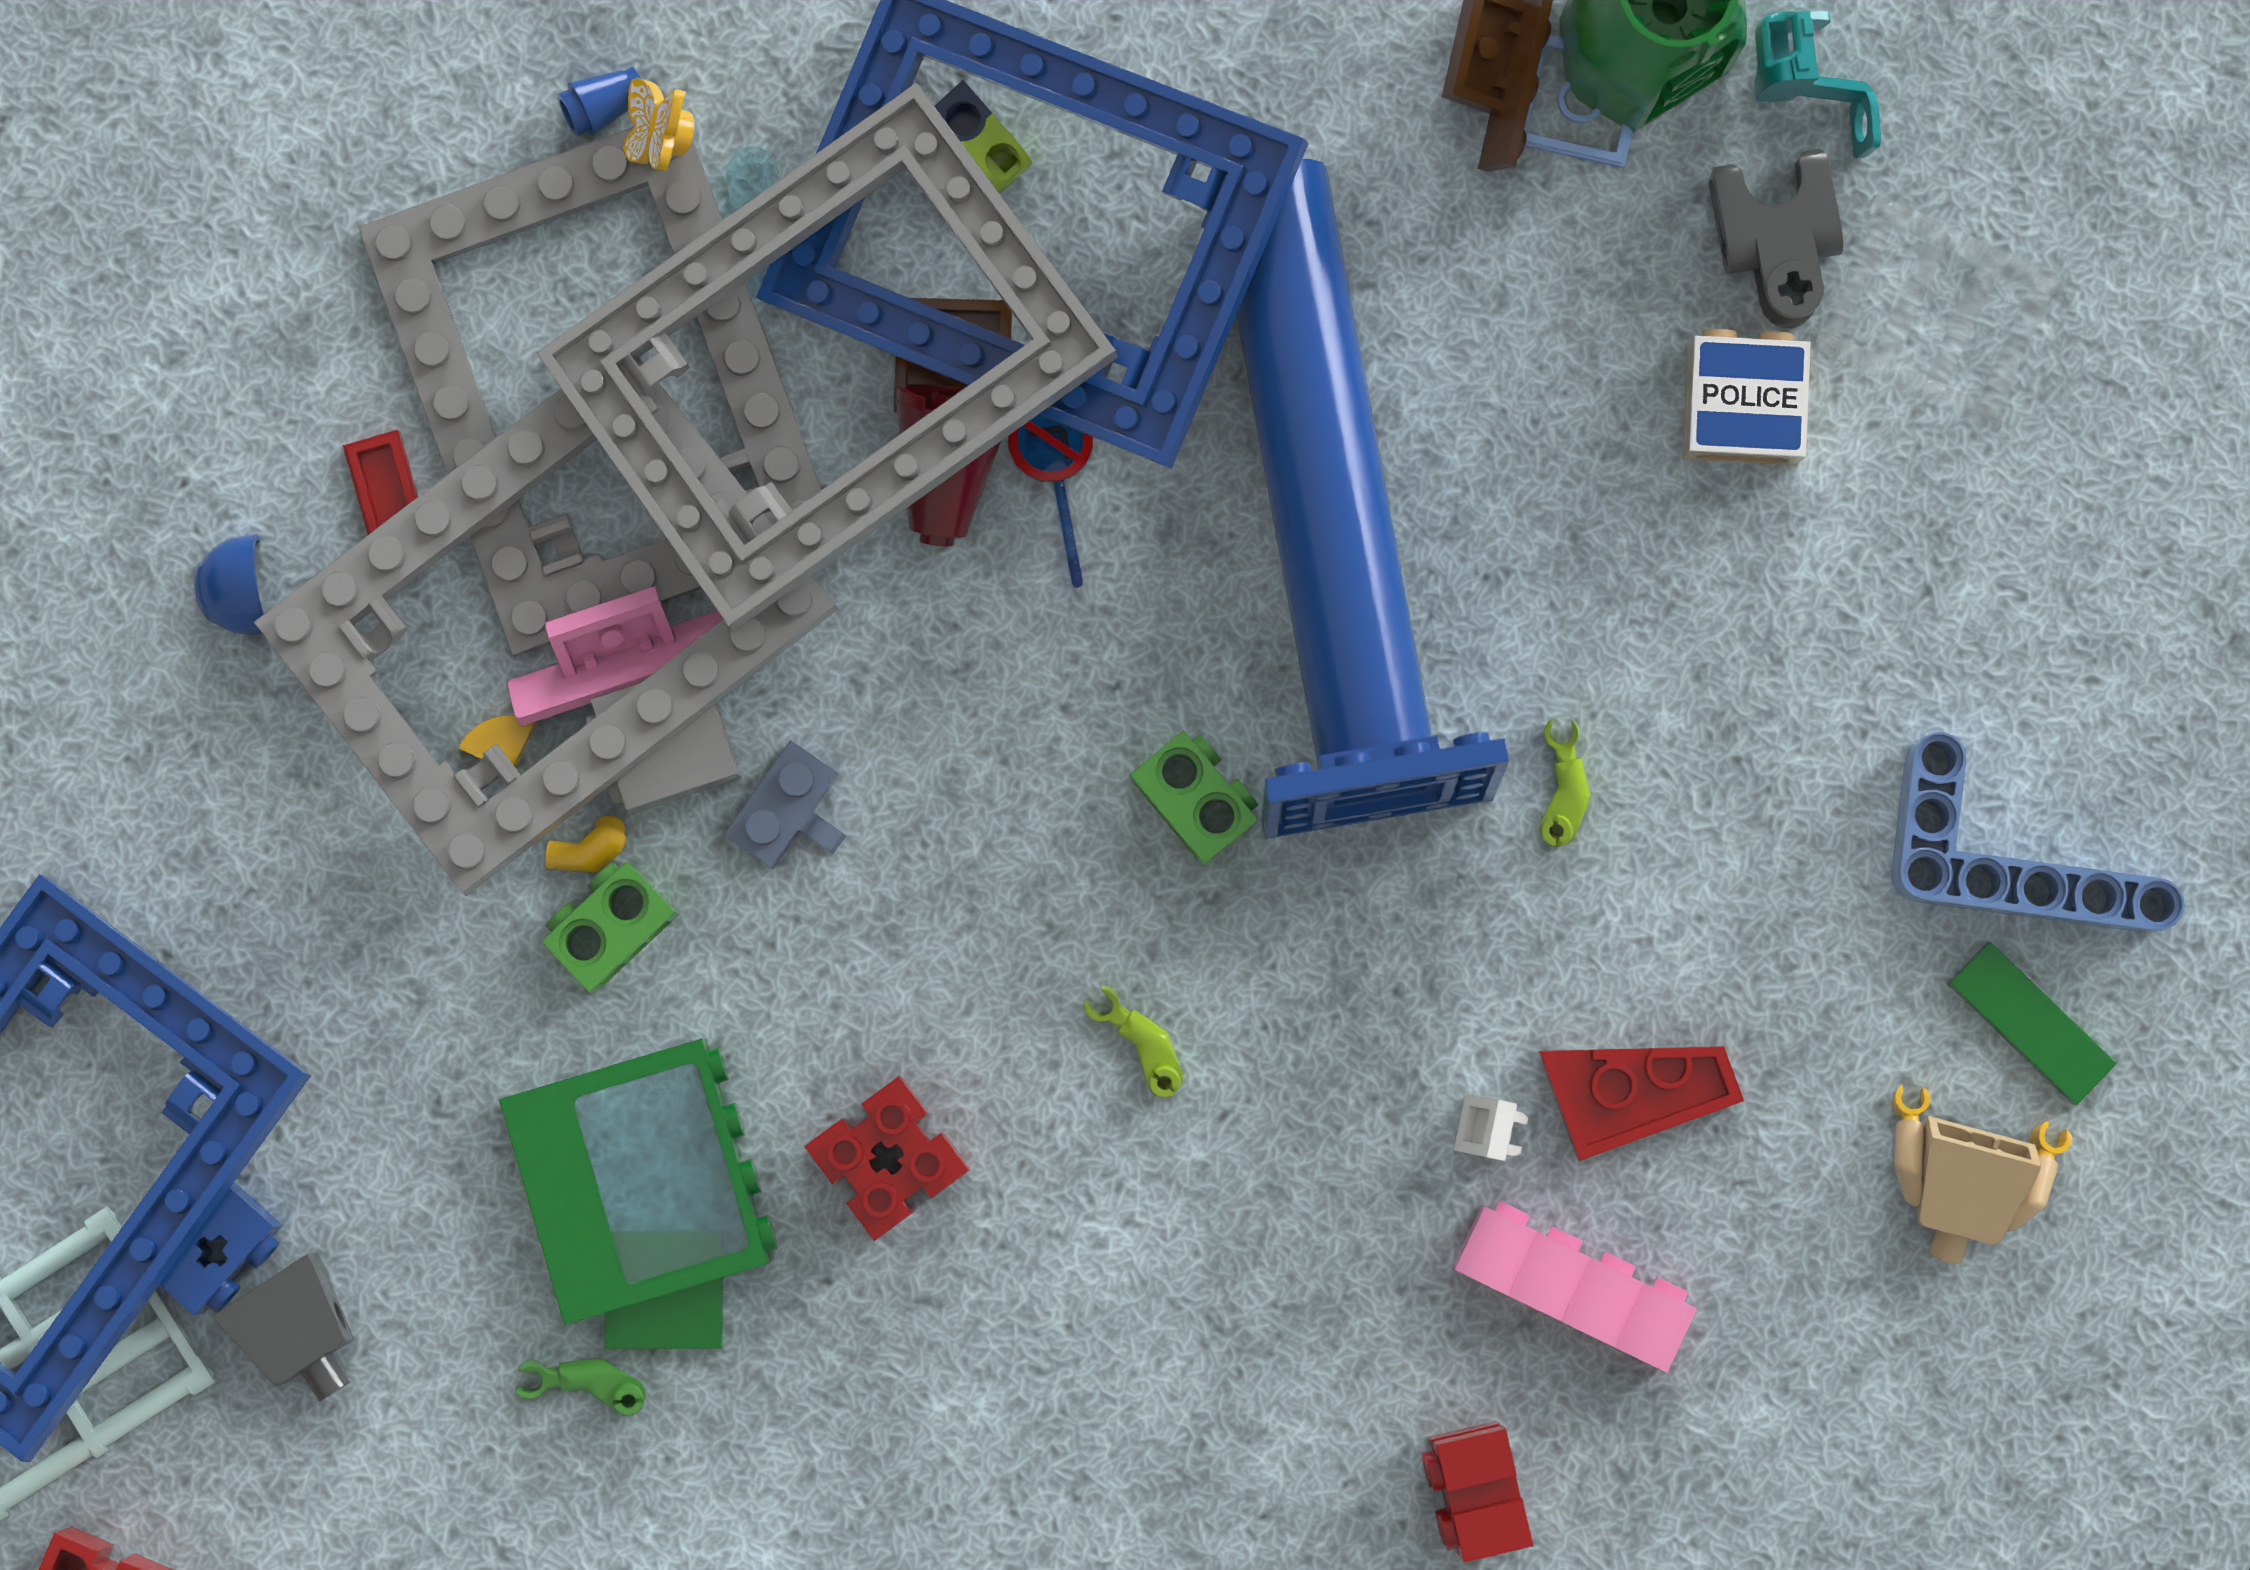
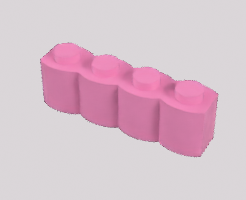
(1574, 1287)

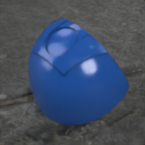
(228, 586)

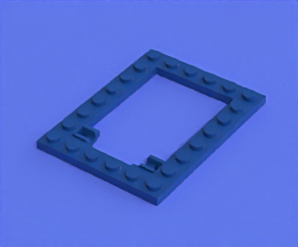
(1242, 198)
(227, 1063)

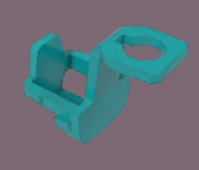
(1788, 76)

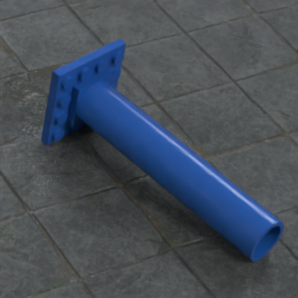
(1340, 547)

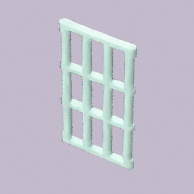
(93, 1440)

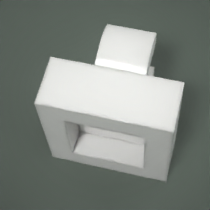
(1487, 1127)

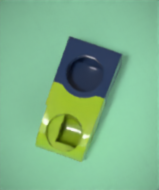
(983, 136)

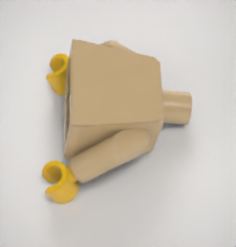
(1970, 1179)

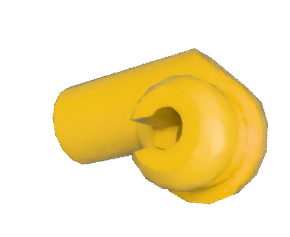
(593, 852)

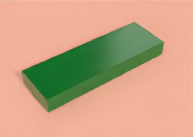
(2032, 1023)

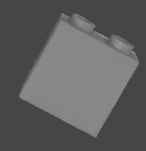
(683, 766)

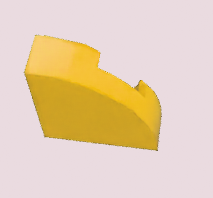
(500, 731)

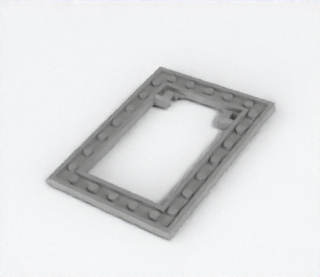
(403, 260)
(613, 393)
(446, 809)

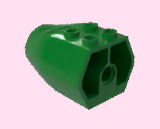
(1648, 54)

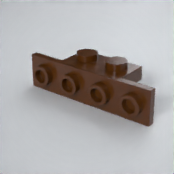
(1496, 70)

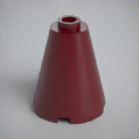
(950, 506)

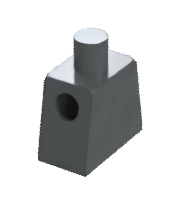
(292, 1327)

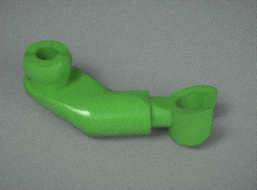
(594, 1376)

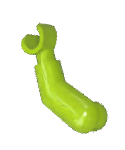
(1572, 794)
(1151, 1041)

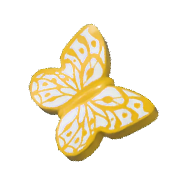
(659, 125)

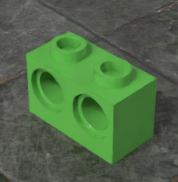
(1182, 806)
(619, 938)

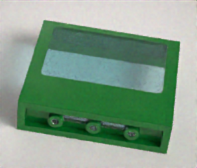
(638, 1180)

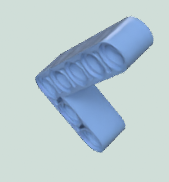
(2006, 874)

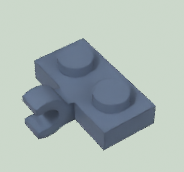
(786, 806)

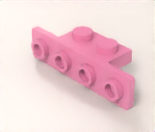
(603, 653)

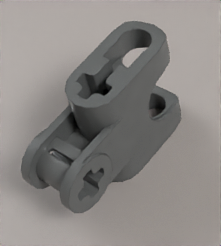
(1782, 239)

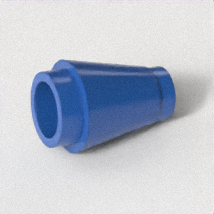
(596, 101)

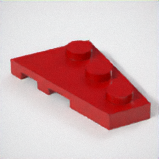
(1635, 1093)

